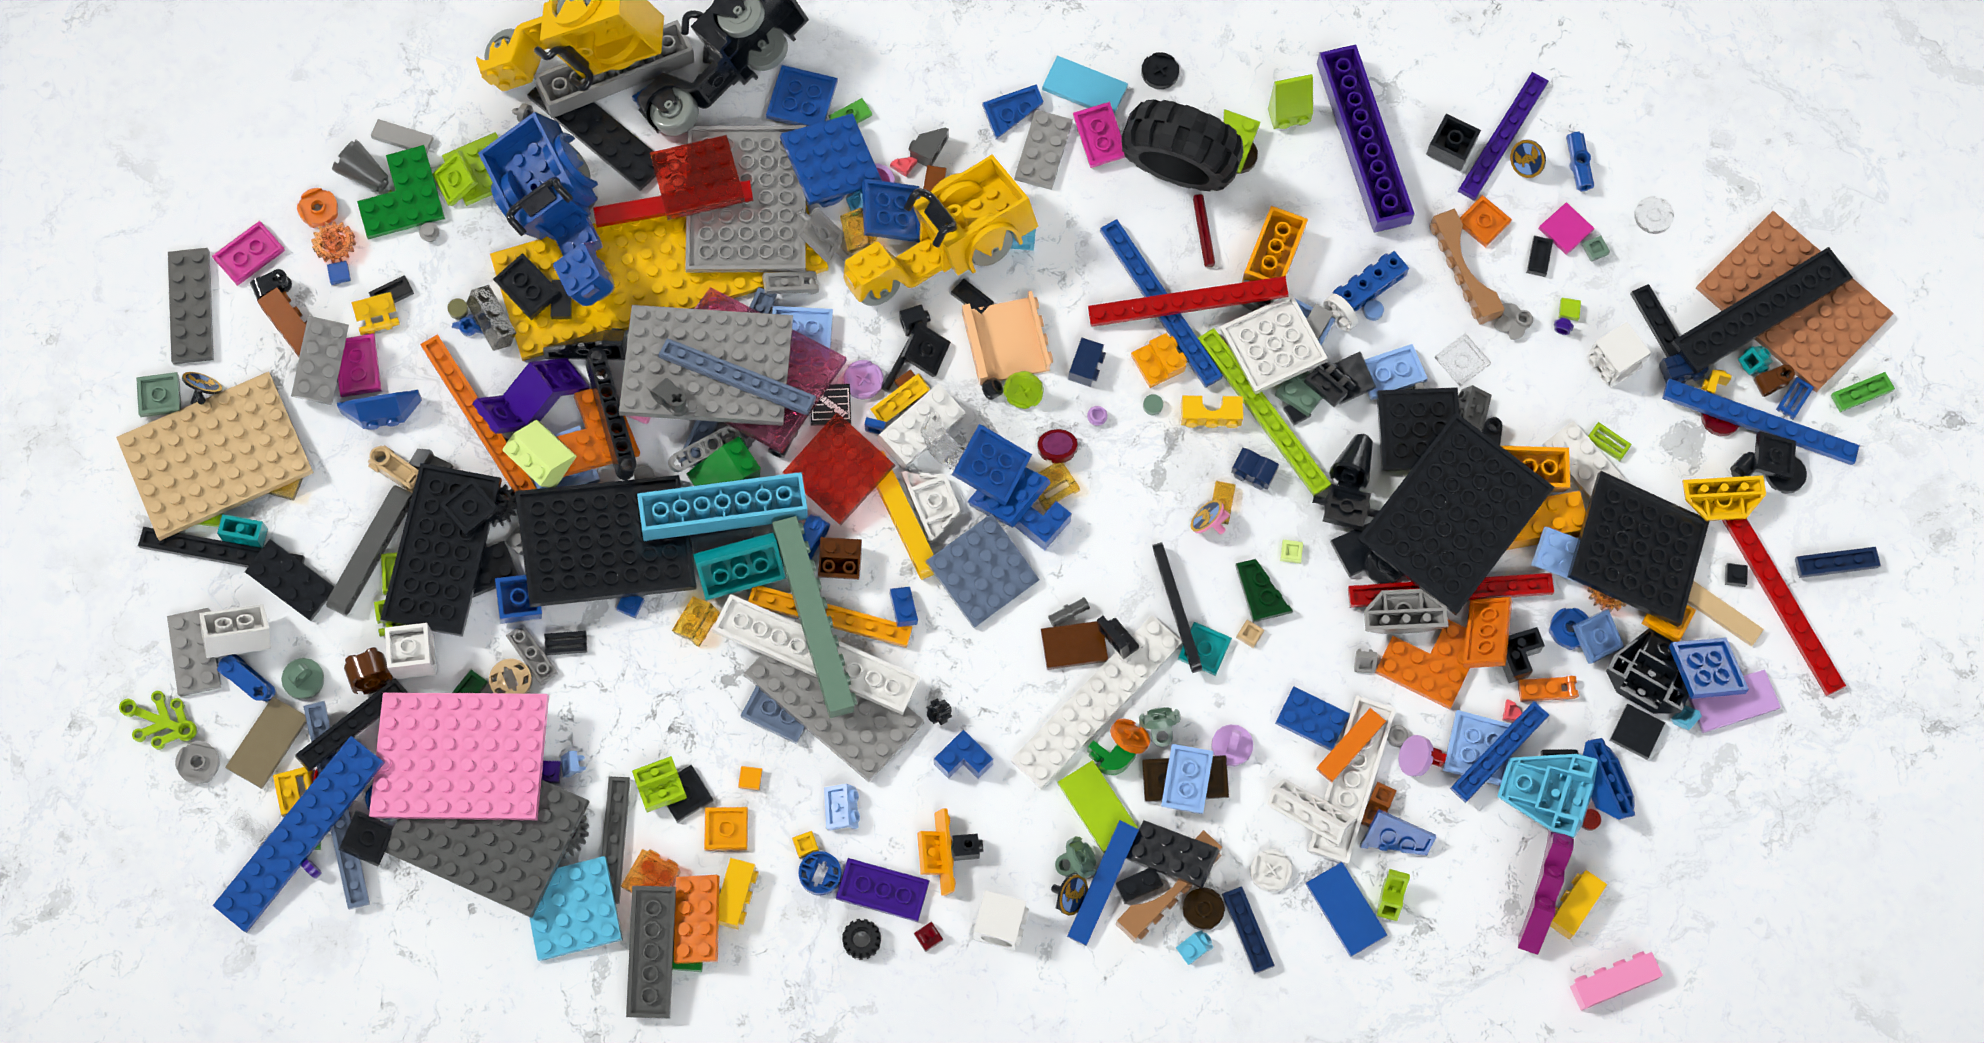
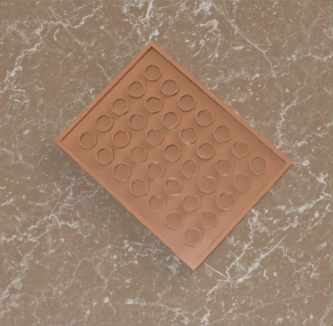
(1819, 336)

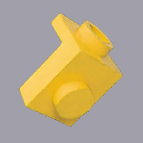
(1714, 378)

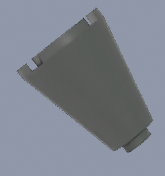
(360, 167)

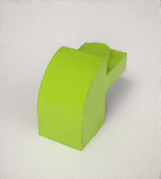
(1392, 894)

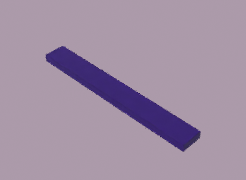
(1503, 136)

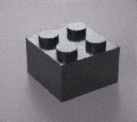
(1453, 142)

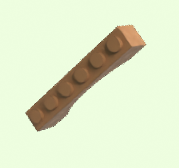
(1483, 301)
(1140, 916)

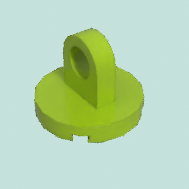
(1023, 390)

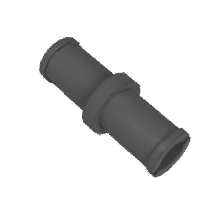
(1068, 612)

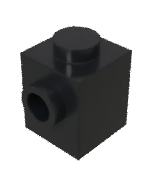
(966, 847)

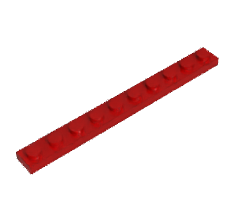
(1188, 301)
(1490, 587)
(1785, 605)

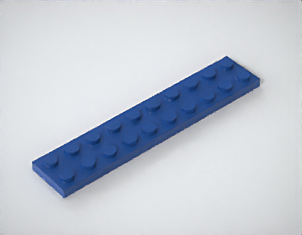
(298, 834)

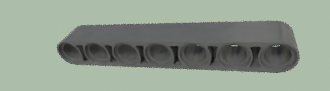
(370, 550)

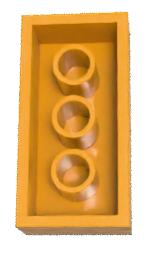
(1275, 245)
(1548, 462)
(1560, 512)

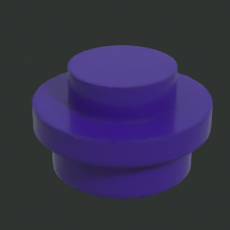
(1563, 326)

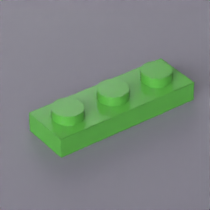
(1862, 392)

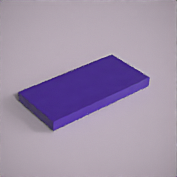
(882, 890)

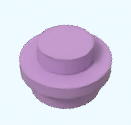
(1097, 415)

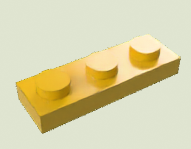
(900, 398)

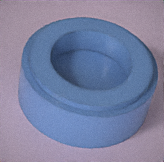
(1373, 310)

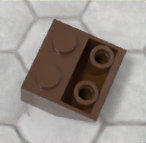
(840, 558)

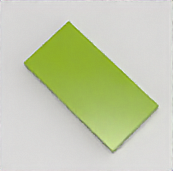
(1094, 803)

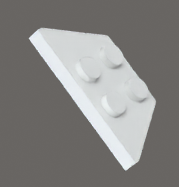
(933, 501)

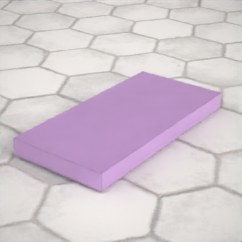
(1727, 710)

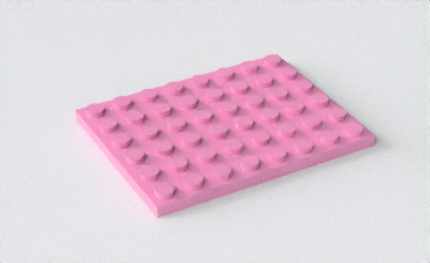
(460, 756)

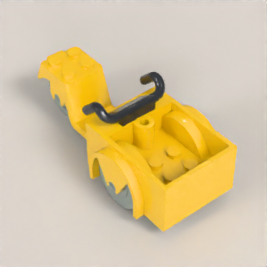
(582, 33)
(960, 223)

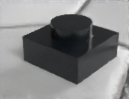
(1736, 574)

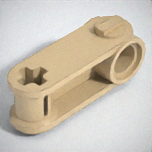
(393, 467)

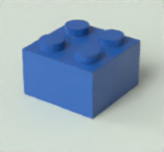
(514, 600)

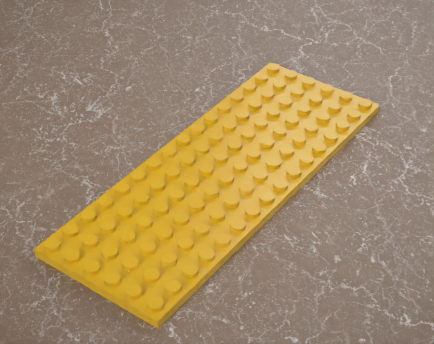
(646, 270)

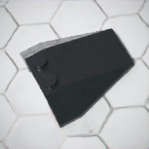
(1649, 674)

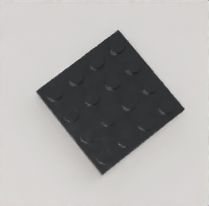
(1411, 422)

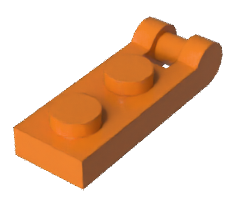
(1547, 689)

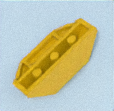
(1724, 497)

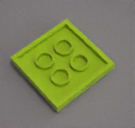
(471, 151)

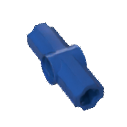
(1581, 171)

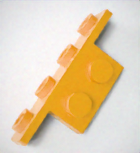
(936, 854)

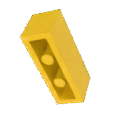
(736, 893)
(1577, 903)

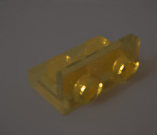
(854, 231)
(696, 621)

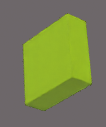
(1569, 309)

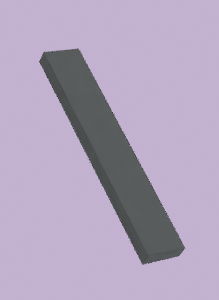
(615, 829)

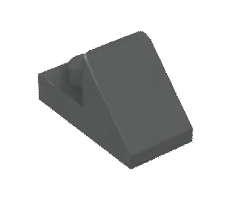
(426, 456)

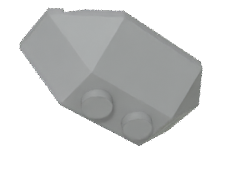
(1405, 612)

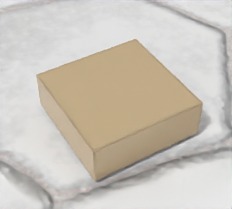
(1250, 633)

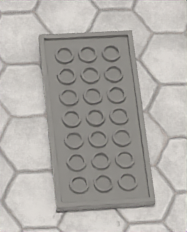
(861, 738)

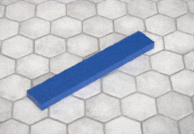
(1499, 751)
(1102, 883)

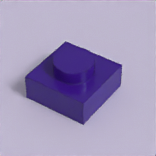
(551, 771)

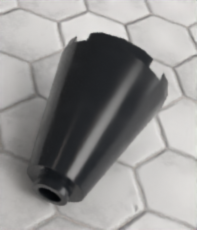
(1354, 463)

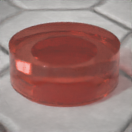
(1592, 820)

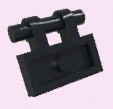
(1326, 386)

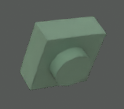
(1596, 248)

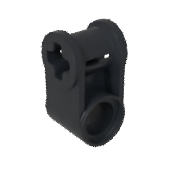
(268, 282)

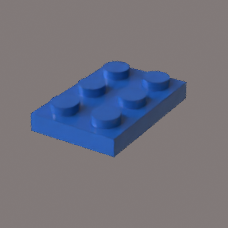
(1312, 718)

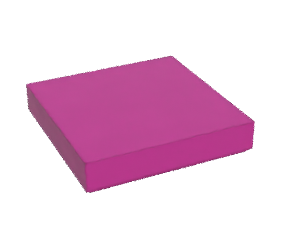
(1566, 228)

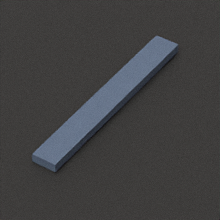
(737, 376)

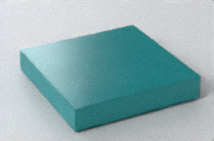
(1210, 647)

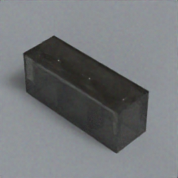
(491, 317)

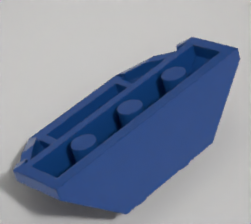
(381, 409)
(1611, 788)

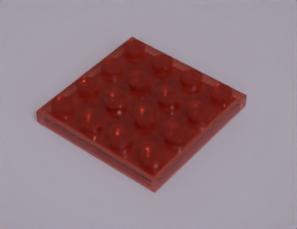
(697, 177)
(840, 468)

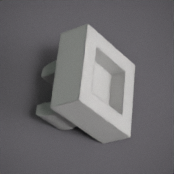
(1365, 661)

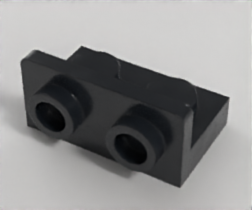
(1117, 636)

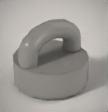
(523, 111)

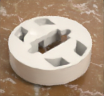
(1342, 312)

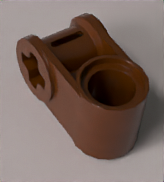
(1772, 380)

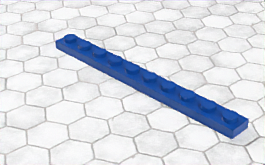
(1150, 286)
(1760, 421)

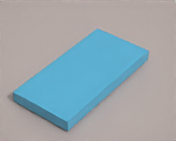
(1083, 84)

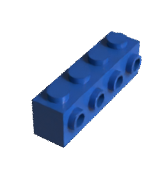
(1373, 280)

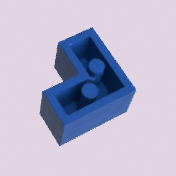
(1046, 527)
(966, 752)

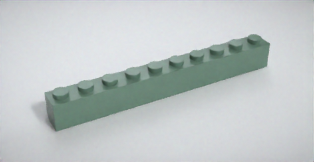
(813, 617)

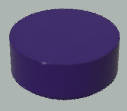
(311, 868)

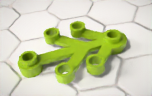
(161, 722)

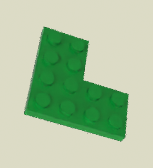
(411, 203)

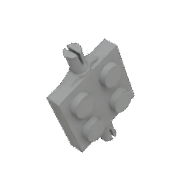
(821, 234)

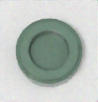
(1153, 404)

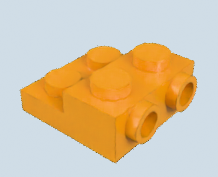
(1159, 360)

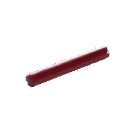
(1204, 231)

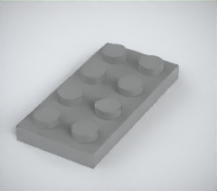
(1043, 149)
(192, 669)

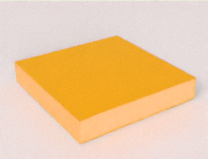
(1666, 629)
(726, 828)

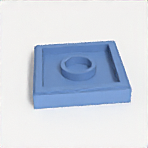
(1598, 636)

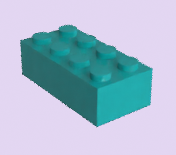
(739, 566)

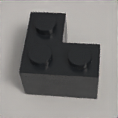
(1519, 648)

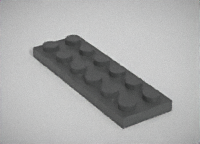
(190, 306)
(651, 952)

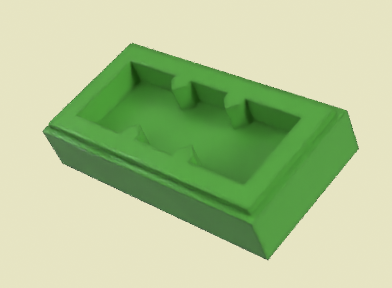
(858, 108)

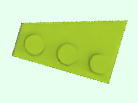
(1246, 128)

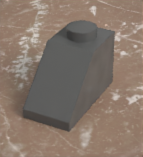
(928, 146)

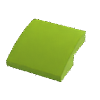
(659, 784)

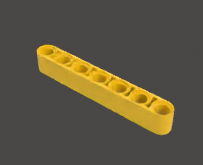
(906, 524)

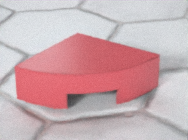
(904, 165)
(1511, 711)

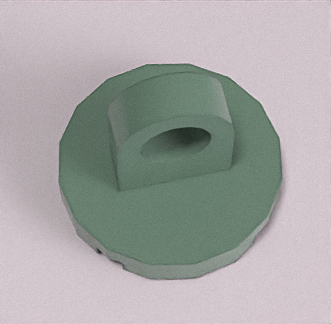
(302, 678)
(1160, 720)
(1080, 857)

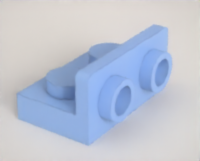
(841, 807)

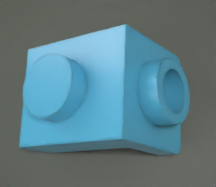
(1195, 946)

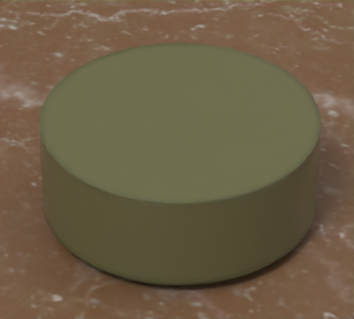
(457, 308)

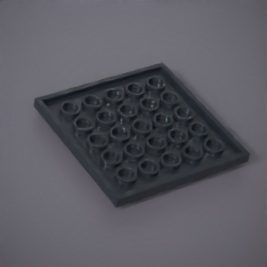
(1638, 548)

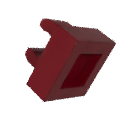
(928, 936)

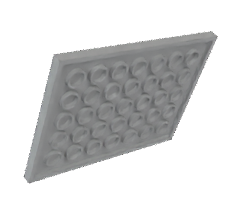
(755, 233)
(742, 338)

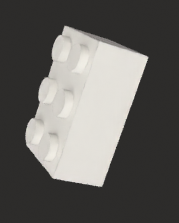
(235, 631)

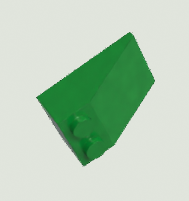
(726, 464)

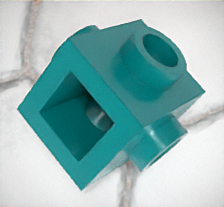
(1751, 357)

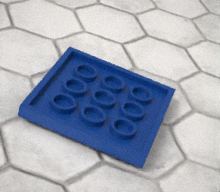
(829, 158)

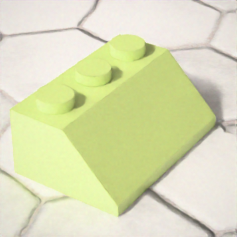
(540, 454)

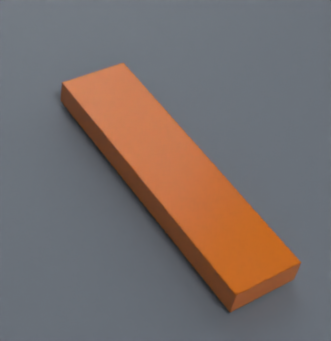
(1350, 745)

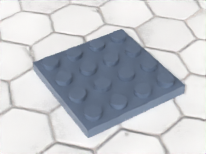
(982, 570)

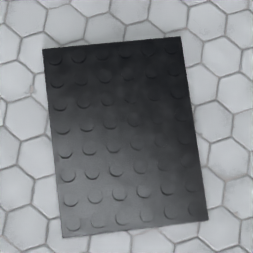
(1455, 513)
(591, 546)

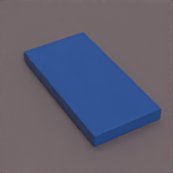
(1346, 909)

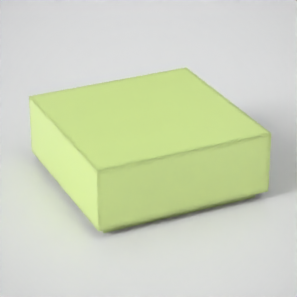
(1291, 551)

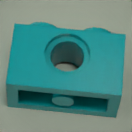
(242, 531)

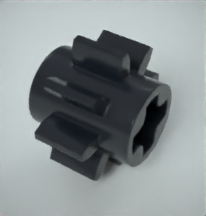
(939, 711)

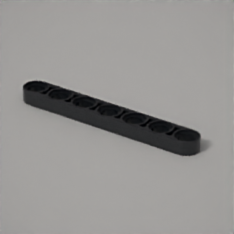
(1177, 608)

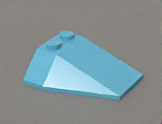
(1551, 789)

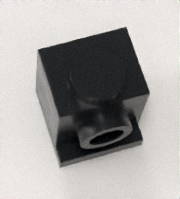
(911, 316)

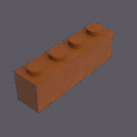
(284, 318)

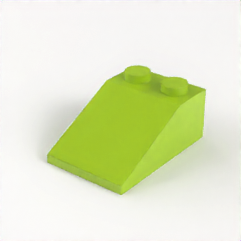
(1291, 102)

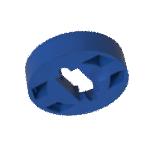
(810, 869)

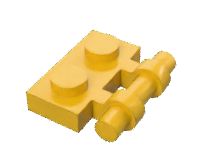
(373, 307)

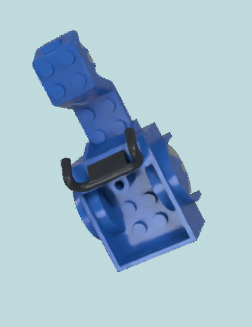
(547, 192)

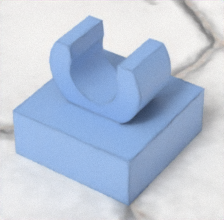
(570, 763)

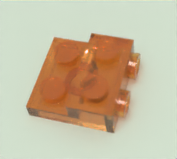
(651, 871)

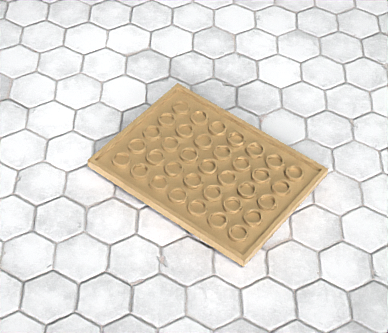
(214, 455)

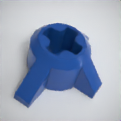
(467, 326)

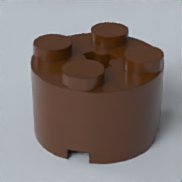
(367, 671)

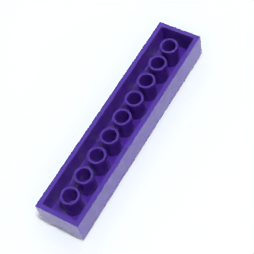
(1365, 138)

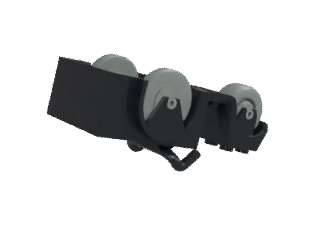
(734, 36)

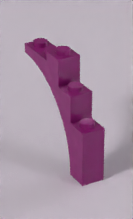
(1548, 886)

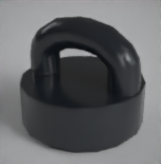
(992, 388)

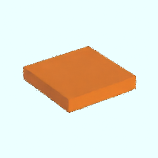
(1484, 221)

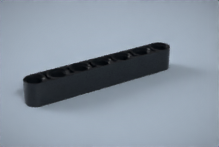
(608, 421)

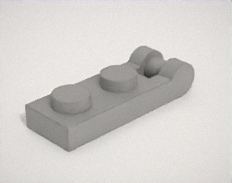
(790, 282)

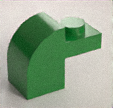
(1111, 762)

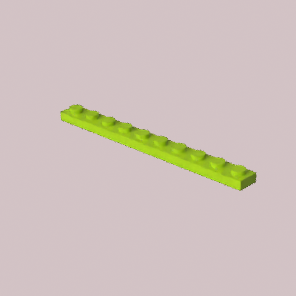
(1265, 414)

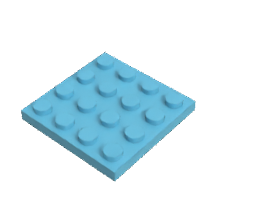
(576, 911)

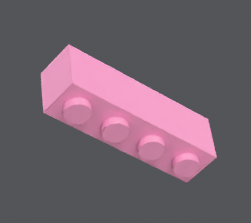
(1616, 980)

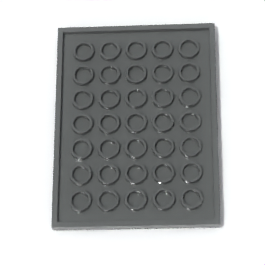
(495, 858)

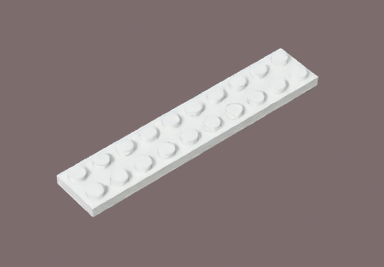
(786, 642)
(1095, 703)

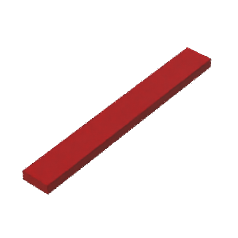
(642, 209)

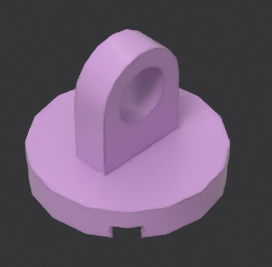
(1234, 743)

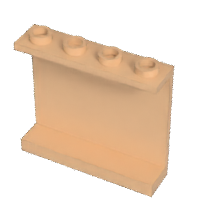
(1007, 339)

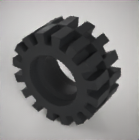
(861, 952)

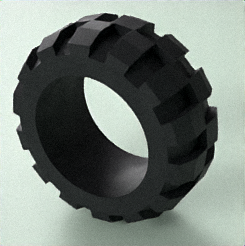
(1182, 145)

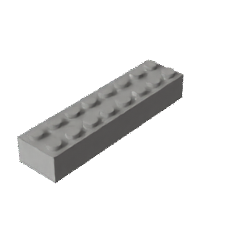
(563, 97)

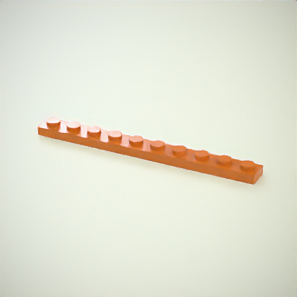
(465, 396)

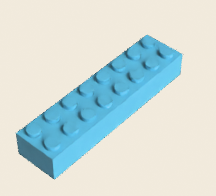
(721, 506)

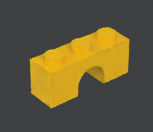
(1195, 414)

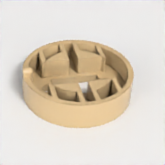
(519, 674)

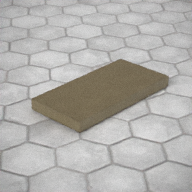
(267, 742)

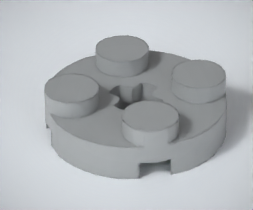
(204, 772)

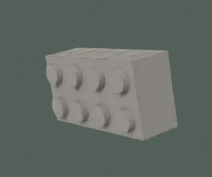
(320, 360)

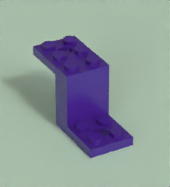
(530, 395)

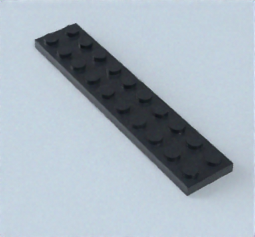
(1761, 310)

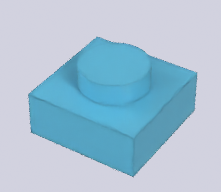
(1686, 718)

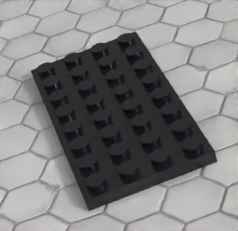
(435, 559)

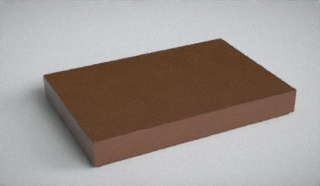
(1073, 645)

